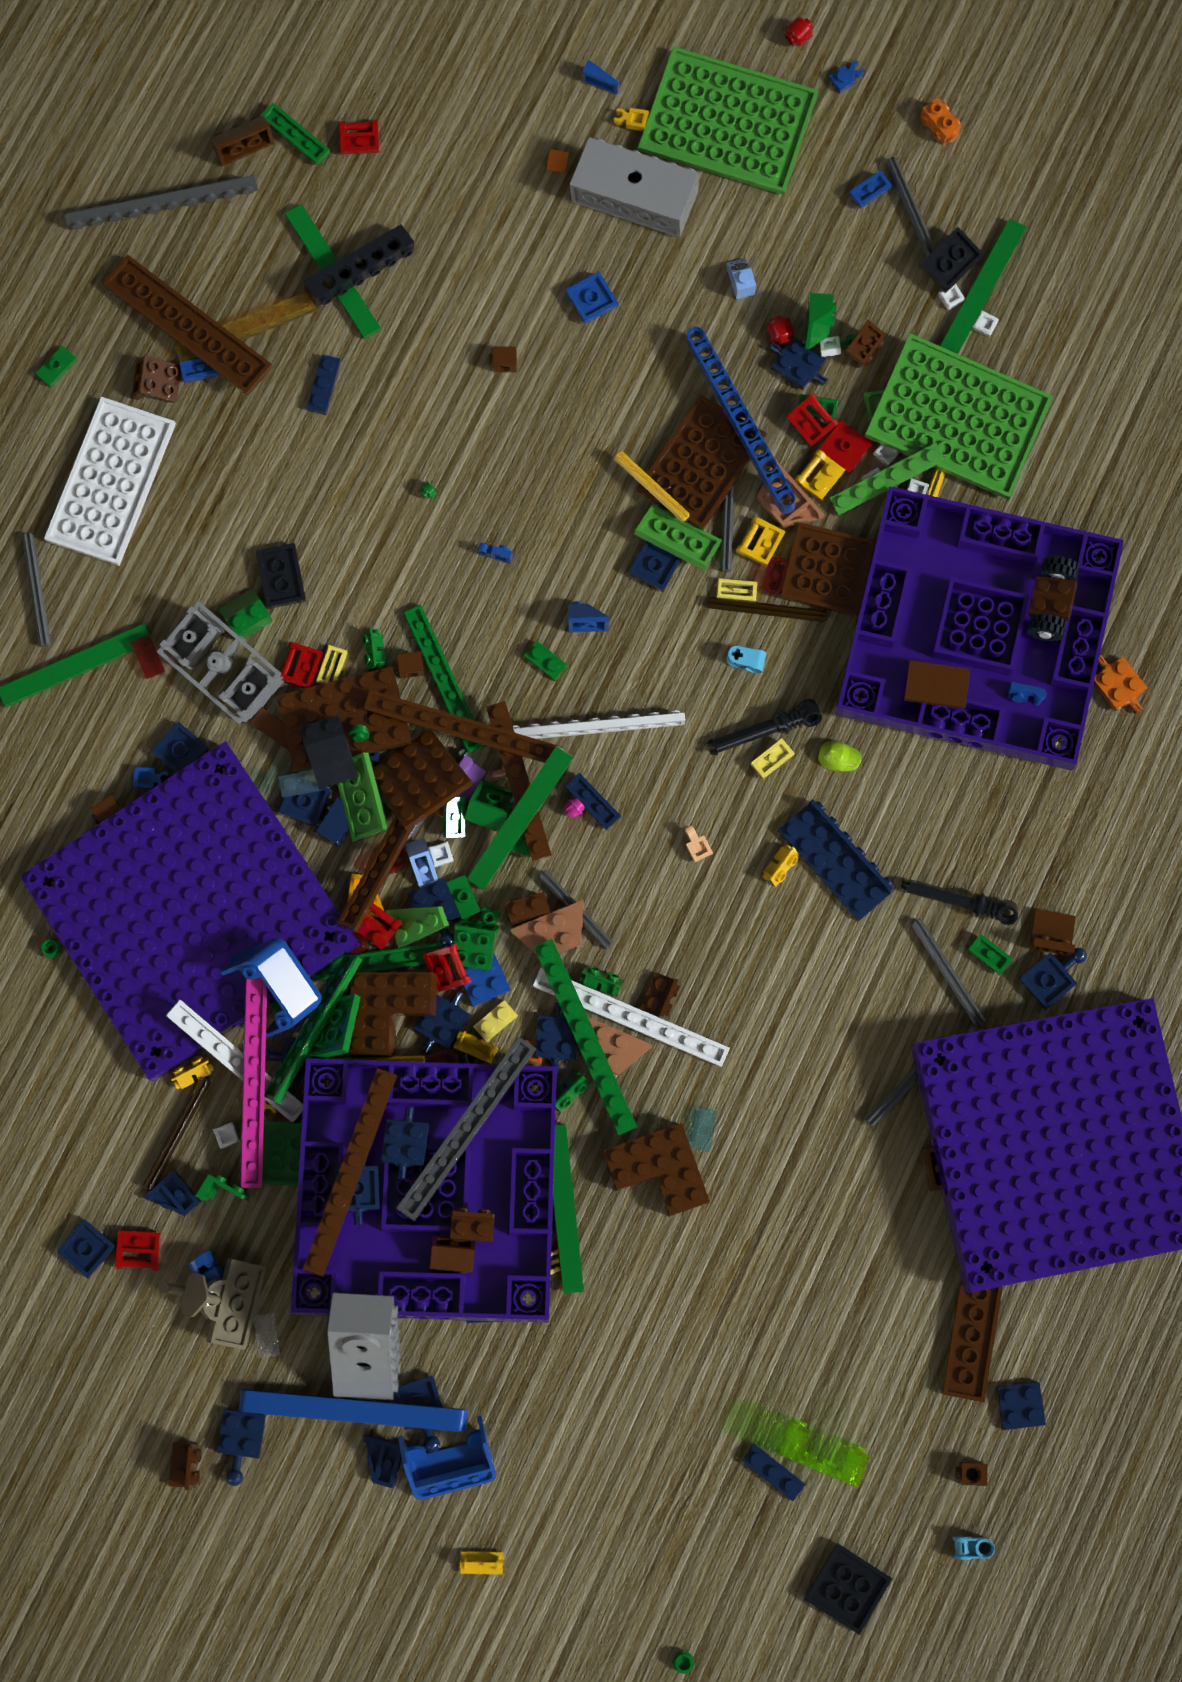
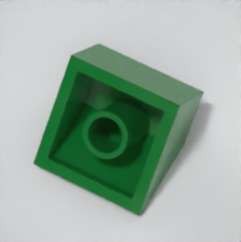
(819, 318)
(246, 614)
(490, 805)

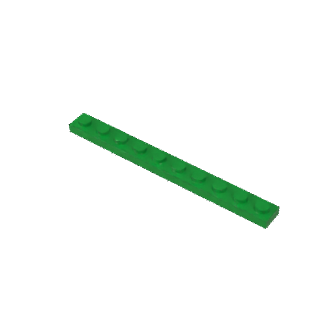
(585, 1037)

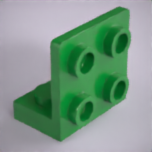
(475, 943)
(209, 1188)

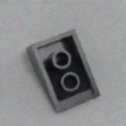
(328, 752)

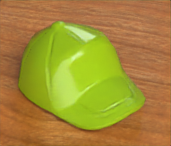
(839, 756)

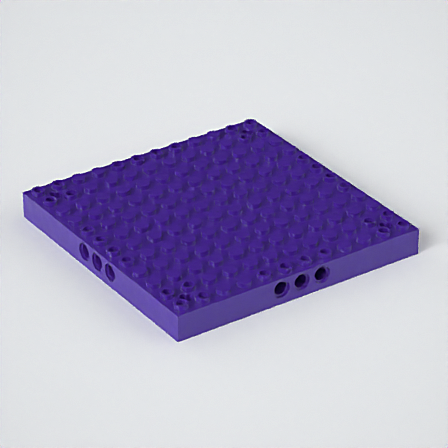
(958, 592)
(174, 892)
(1055, 1143)
(501, 1171)

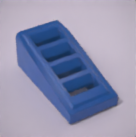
(597, 77)

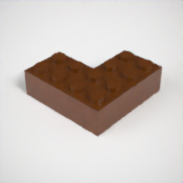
(381, 1000)
(663, 1156)

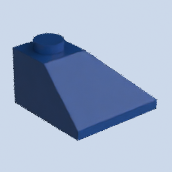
(586, 618)

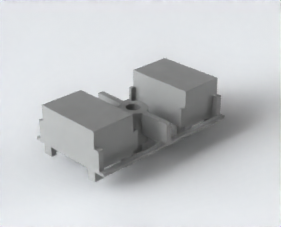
(194, 639)

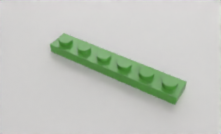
(888, 477)

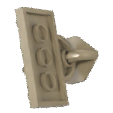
(230, 1304)

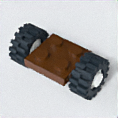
(1052, 599)

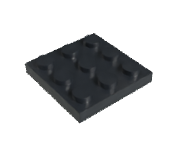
(848, 1588)

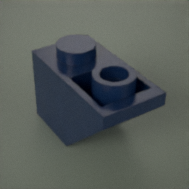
(334, 825)

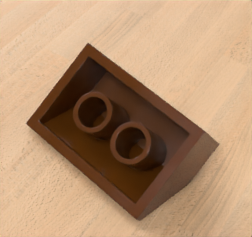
(242, 140)

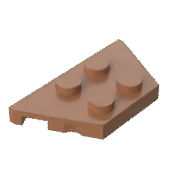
(804, 510)
(561, 925)
(618, 1046)

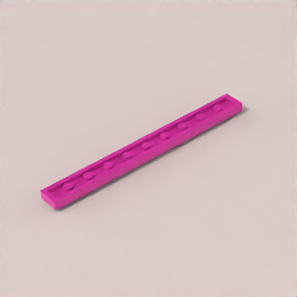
(253, 1083)

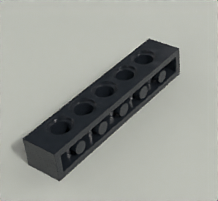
(397, 238)

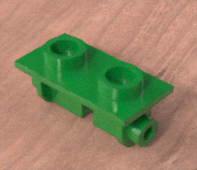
(372, 640)
(594, 976)
(576, 1084)

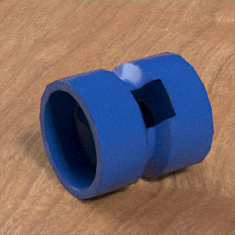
(207, 1260)

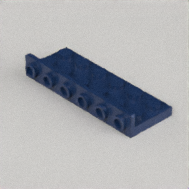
(836, 860)

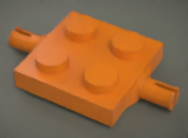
(1119, 684)

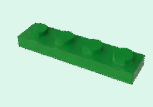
(295, 134)

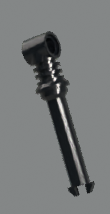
(806, 714)
(977, 904)

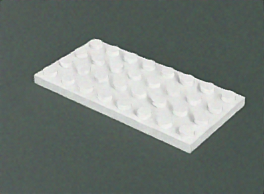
(110, 481)

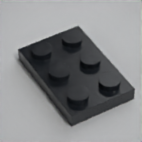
(951, 260)
(281, 576)

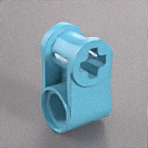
(748, 659)
(970, 1548)

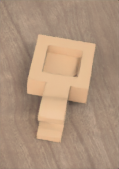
(697, 846)

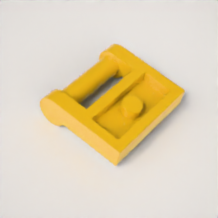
(824, 480)
(766, 544)

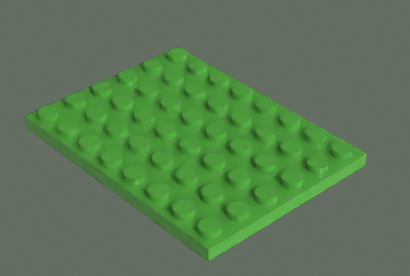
(728, 120)
(970, 411)

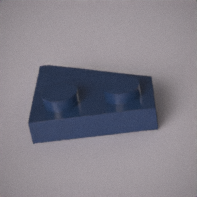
(174, 1194)
(384, 1460)

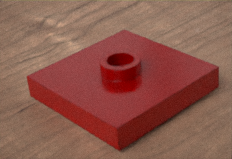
(845, 446)

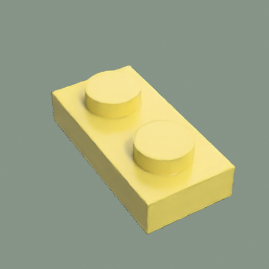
(772, 758)
(495, 1021)

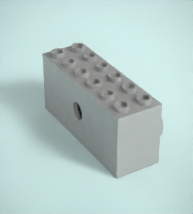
(634, 186)
(364, 1346)

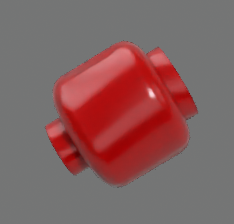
(798, 31)
(780, 329)

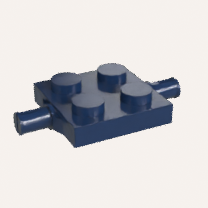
(798, 364)
(445, 1025)
(555, 1038)
(405, 1143)
(366, 1193)

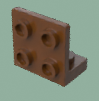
(156, 379)
(1052, 932)
(184, 1465)

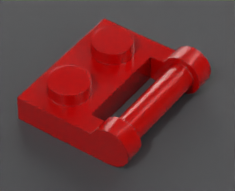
(361, 141)
(807, 424)
(305, 668)
(375, 930)
(440, 965)
(138, 1243)

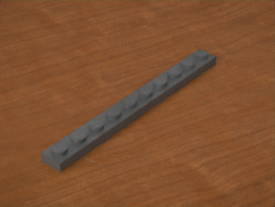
(157, 203)
(466, 1129)

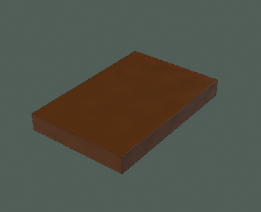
(937, 684)

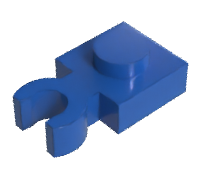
(844, 77)
(499, 553)
(147, 778)

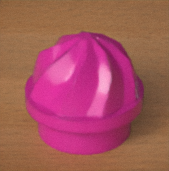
(573, 808)

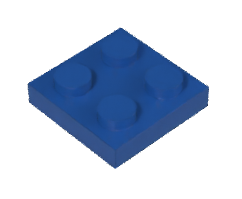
(592, 297)
(486, 984)

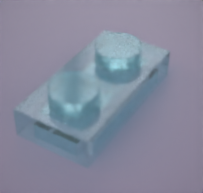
(298, 783)
(703, 1129)

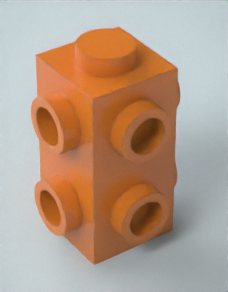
(940, 121)

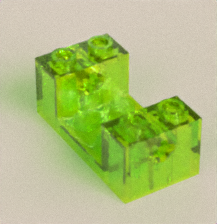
(851, 1465)

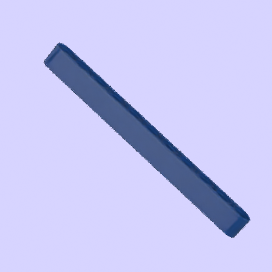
(741, 428)
(353, 1410)

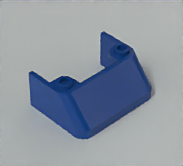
(284, 979)
(449, 1468)

